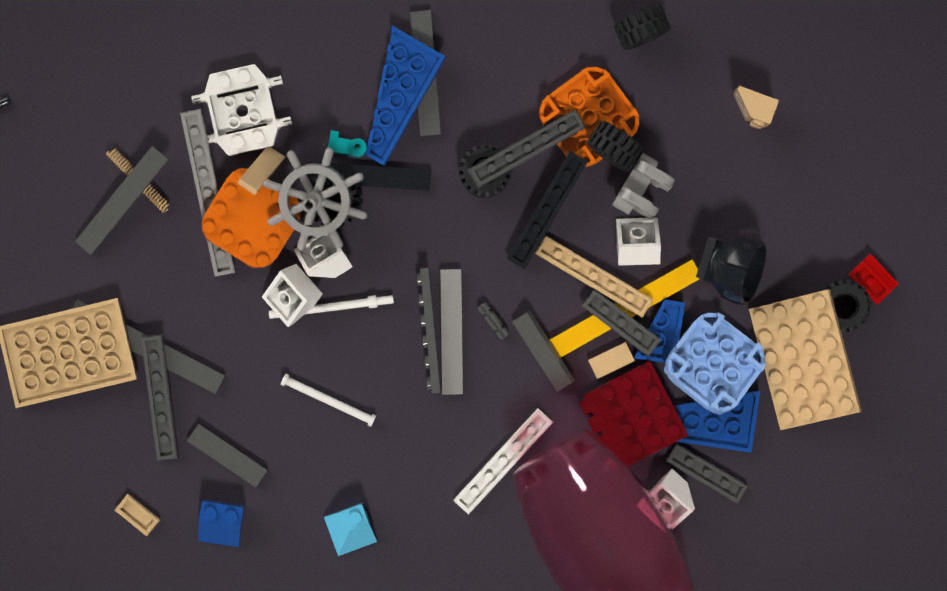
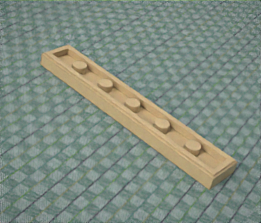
(594, 276)

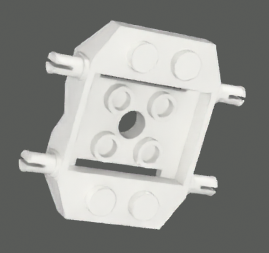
(224, 110)

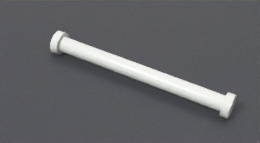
(328, 400)

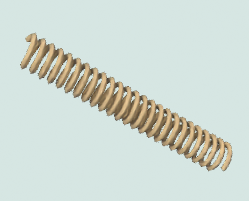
(127, 173)

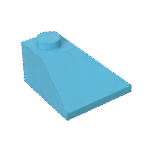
(350, 529)

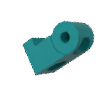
(354, 148)

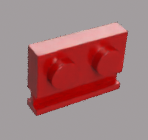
(873, 278)

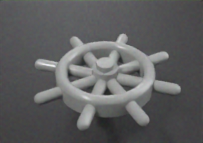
(315, 199)

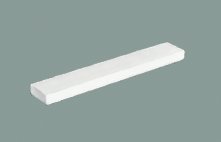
(503, 461)

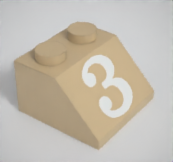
(755, 107)

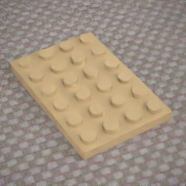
(67, 353)
(805, 360)

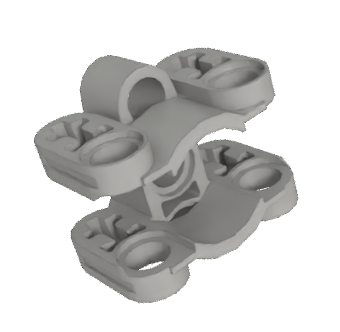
(641, 175)

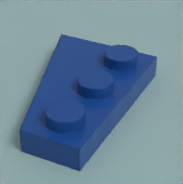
(666, 327)

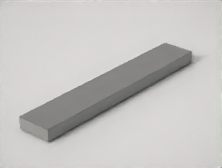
(451, 331)

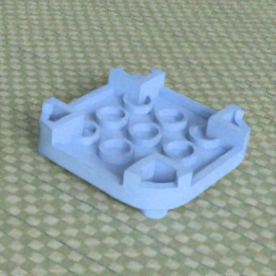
(715, 363)

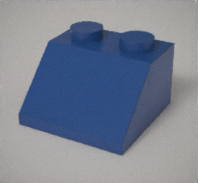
(221, 523)

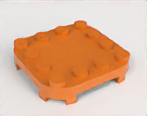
(595, 100)
(240, 226)

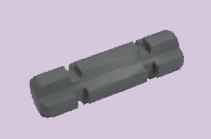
(493, 320)

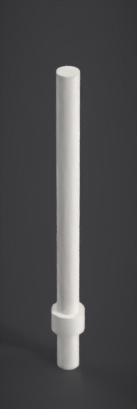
(371, 302)

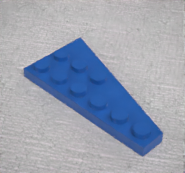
(403, 84)
(727, 431)

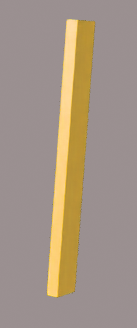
(657, 290)

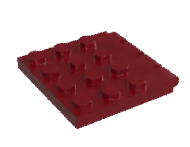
(634, 414)

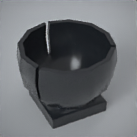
(733, 267)

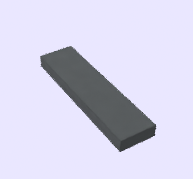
(621, 323)
(543, 351)
(227, 455)
(706, 473)

